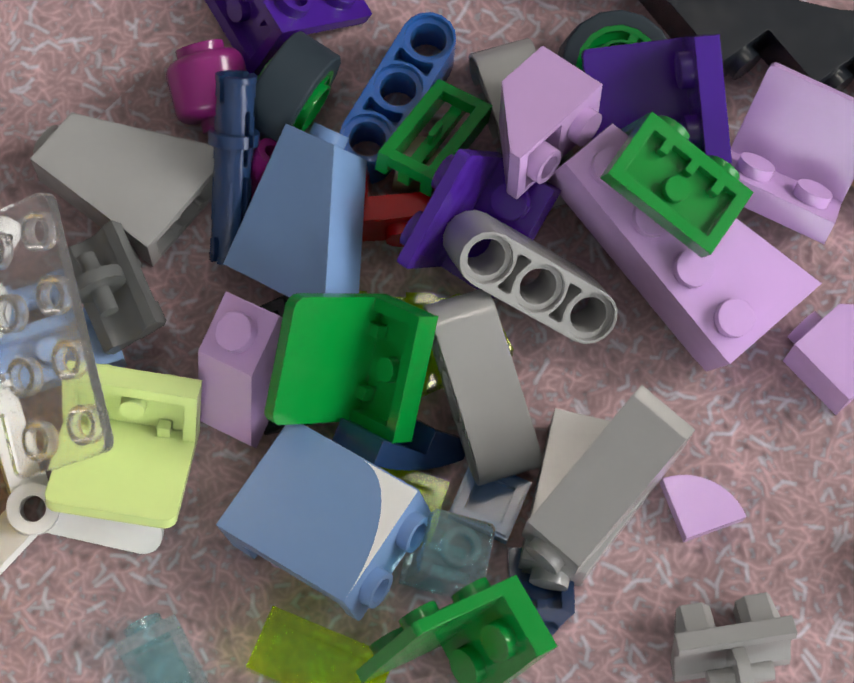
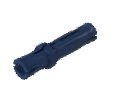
(233, 147)

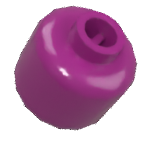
(194, 83)

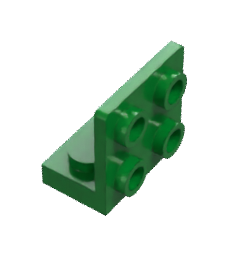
(677, 183)
(485, 633)

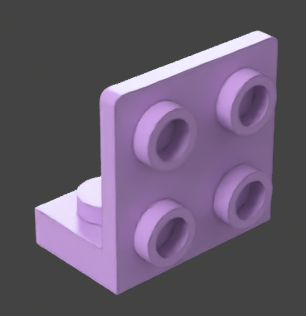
(796, 151)

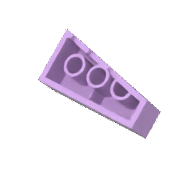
(708, 302)

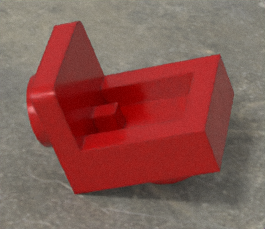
(388, 214)

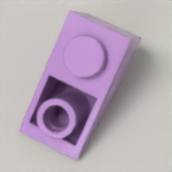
(543, 115)

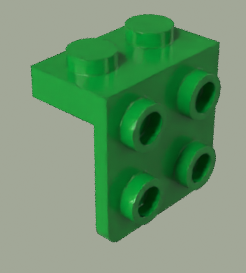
(351, 361)

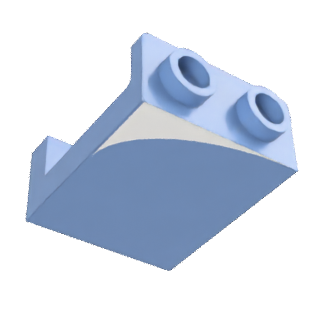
(327, 518)

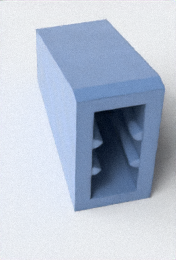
(305, 217)

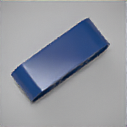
(401, 72)

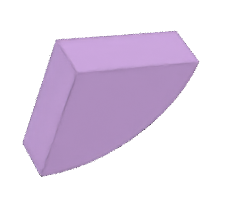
(700, 505)

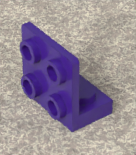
(263, 26)
(670, 79)
(470, 183)

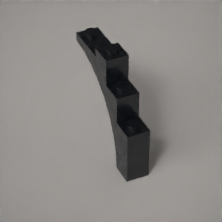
(789, 32)

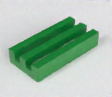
(414, 167)

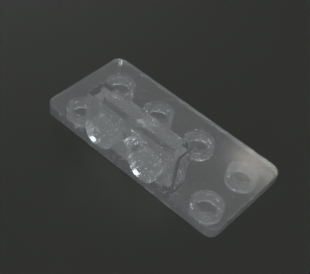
(47, 365)

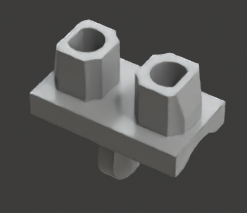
(735, 651)

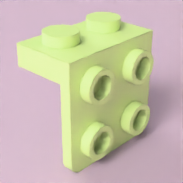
(151, 456)

